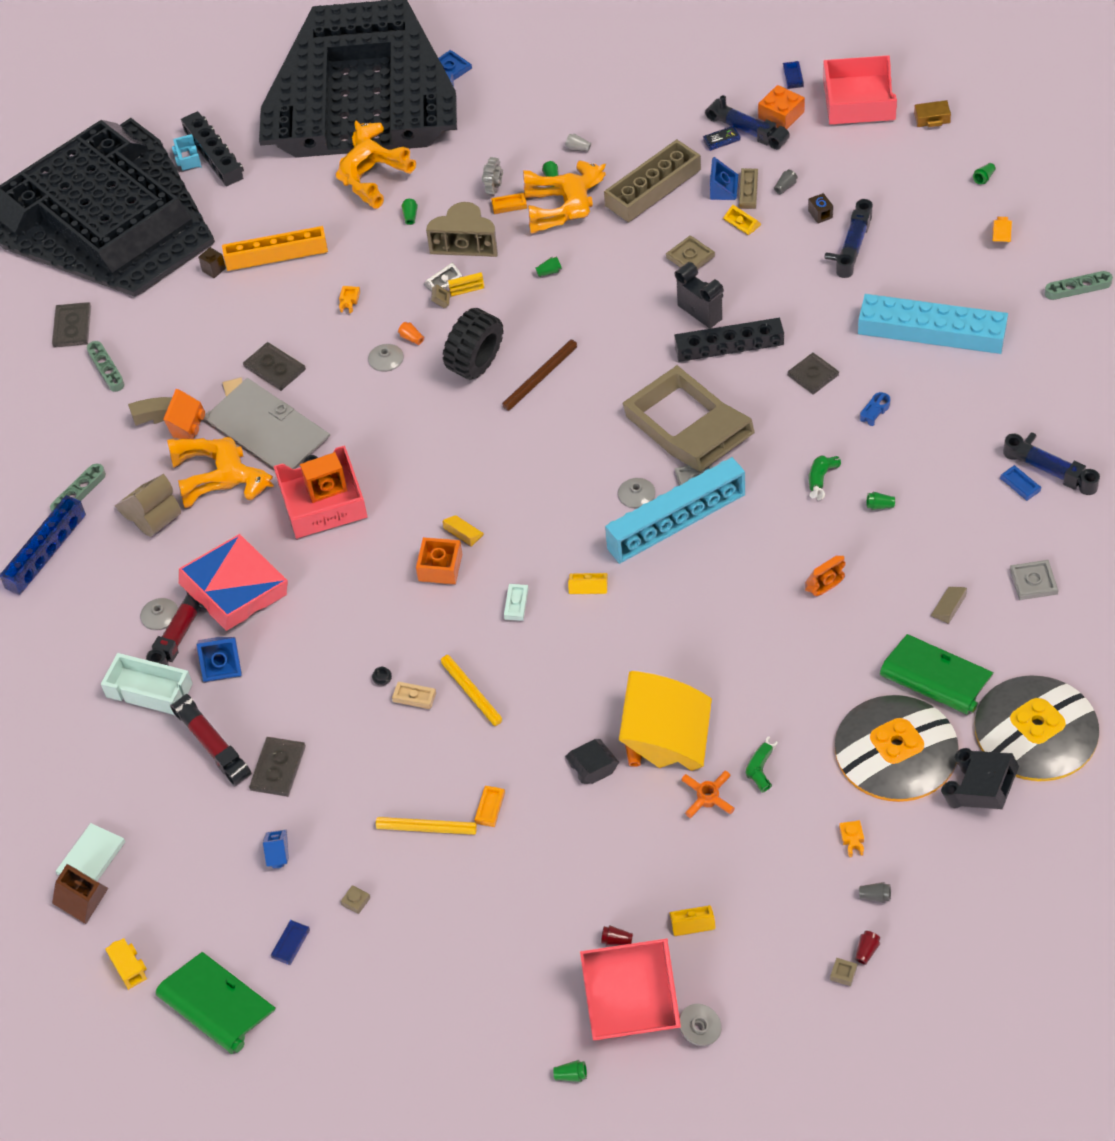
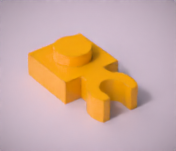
(348, 296)
(852, 836)

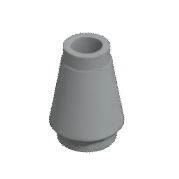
(575, 142)

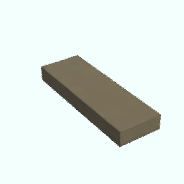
(748, 188)

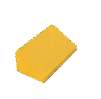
(741, 220)
(462, 530)
(588, 583)
(692, 920)

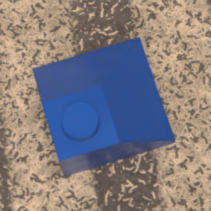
(218, 658)

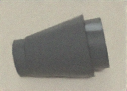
(786, 180)
(876, 892)

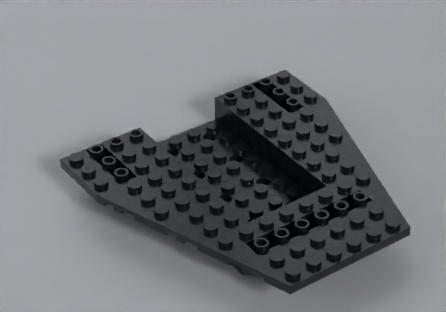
(307, 98)
(138, 239)

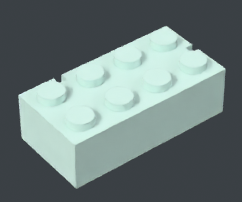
(145, 683)

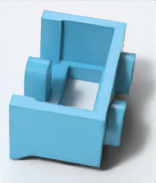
(185, 144)

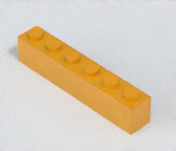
(274, 248)

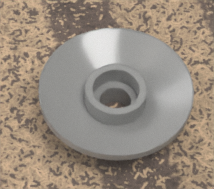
(385, 357)
(635, 498)
(157, 619)
(704, 1018)

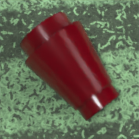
(614, 936)
(867, 946)

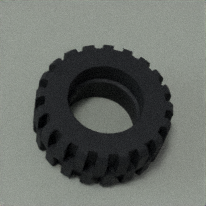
(473, 343)

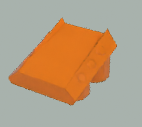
(826, 576)

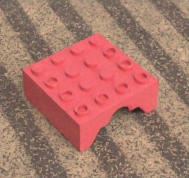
(859, 90)
(325, 514)
(630, 989)

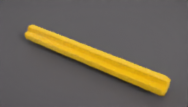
(471, 690)
(426, 825)

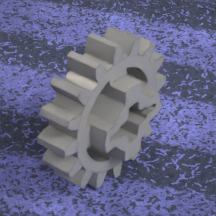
(492, 175)

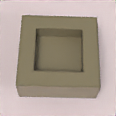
(440, 296)
(355, 899)
(843, 971)

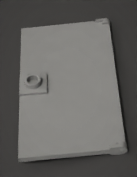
(266, 426)

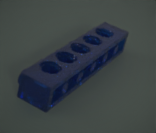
(42, 545)

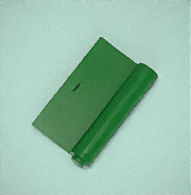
(936, 674)
(214, 1001)

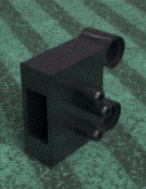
(697, 297)
(985, 780)

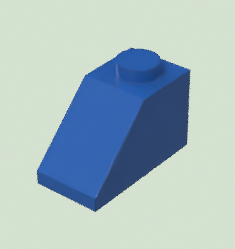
(276, 848)

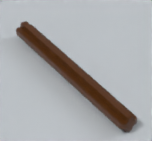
(539, 375)

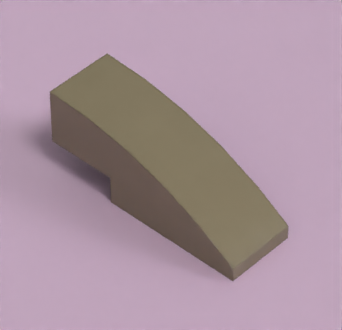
(149, 409)

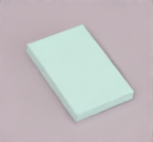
(93, 851)

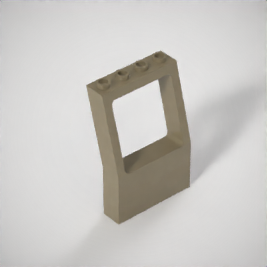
(704, 439)

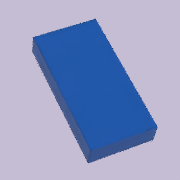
(1020, 483)

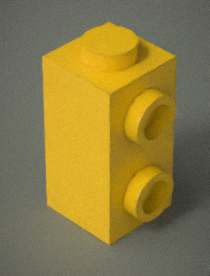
(126, 964)

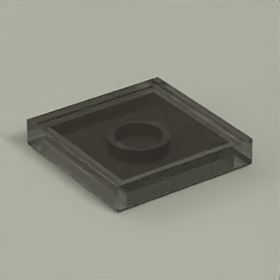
(813, 373)

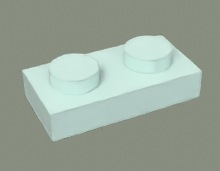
(516, 602)

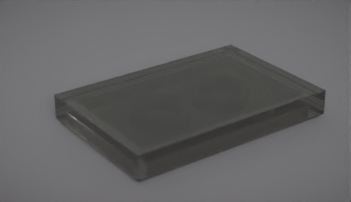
(71, 324)
(274, 366)
(277, 766)

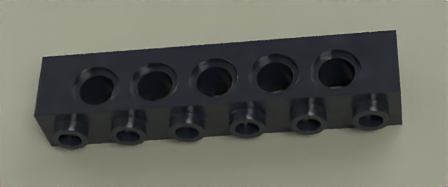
(213, 149)
(729, 339)

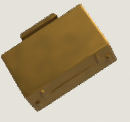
(932, 114)

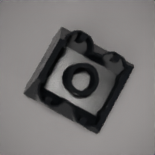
(592, 761)

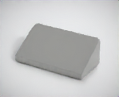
(441, 278)

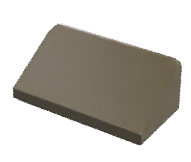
(949, 603)

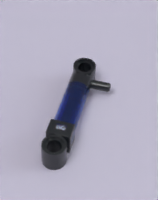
(764, 131)
(858, 227)
(1073, 473)

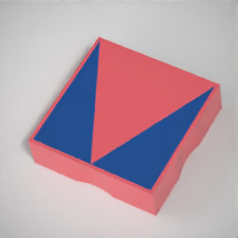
(233, 581)

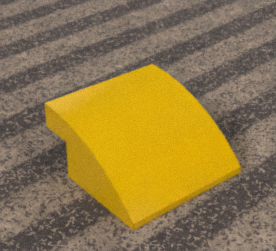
(665, 720)

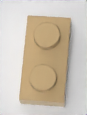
(414, 695)

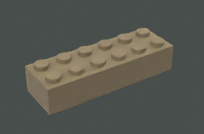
(652, 180)

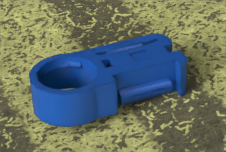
(874, 409)

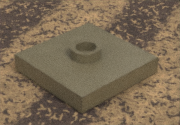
(690, 251)

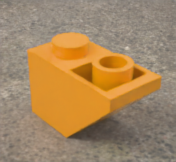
(1001, 229)

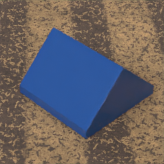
(722, 181)

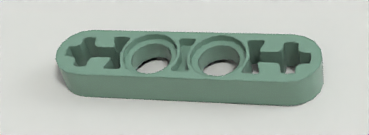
(1098, 281)
(104, 366)
(92, 475)

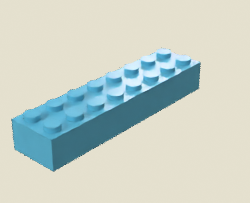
(932, 323)
(675, 510)

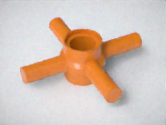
(708, 800)

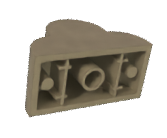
(462, 232)
(150, 505)

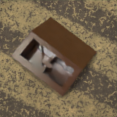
(77, 893)

